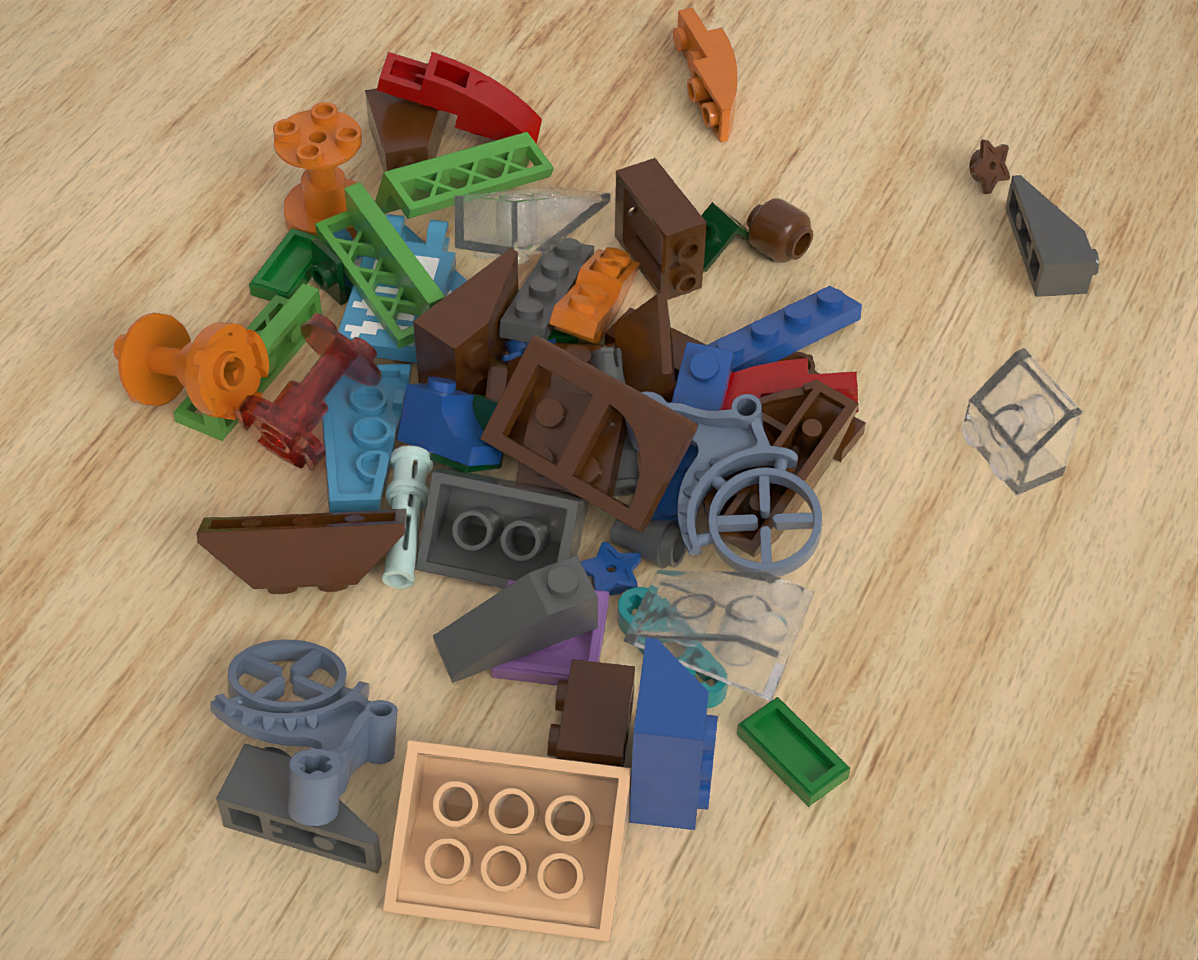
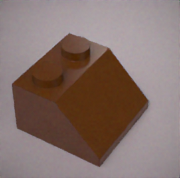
(647, 348)

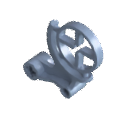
(725, 445)
(333, 721)

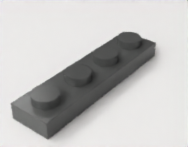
(543, 289)

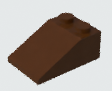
(462, 331)

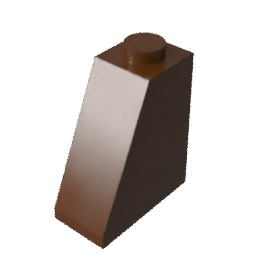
(403, 129)

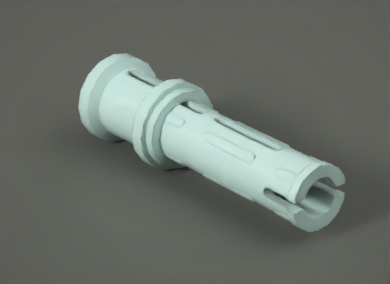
(408, 492)

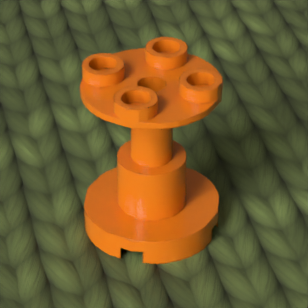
(319, 143)
(216, 368)

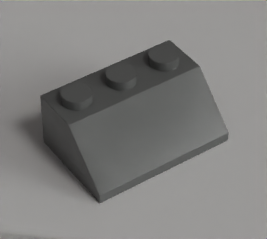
(496, 527)

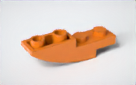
(712, 70)
(596, 296)

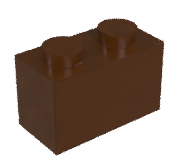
(595, 713)

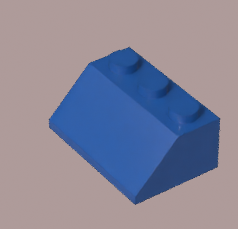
(670, 743)

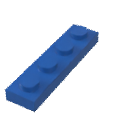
(790, 328)
(703, 386)

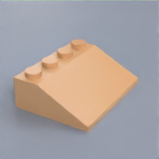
(509, 840)

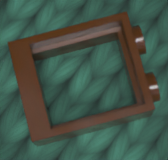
(661, 230)

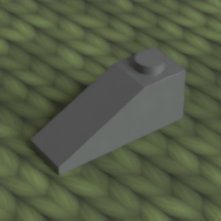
(1049, 243)
(520, 620)
(257, 804)

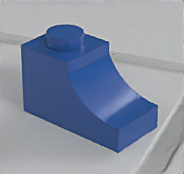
(444, 423)

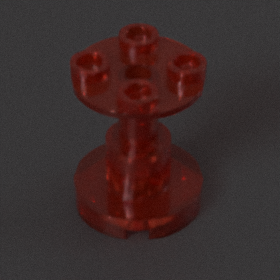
(299, 407)

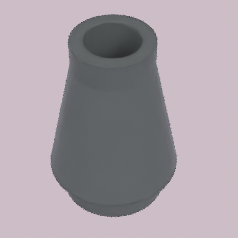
(658, 544)

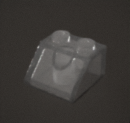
(1022, 424)

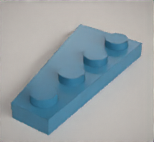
(361, 436)

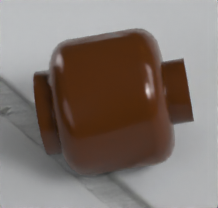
(779, 230)

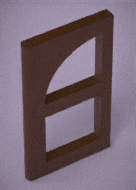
(659, 431)

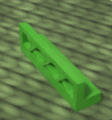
(479, 169)
(393, 256)
(280, 331)

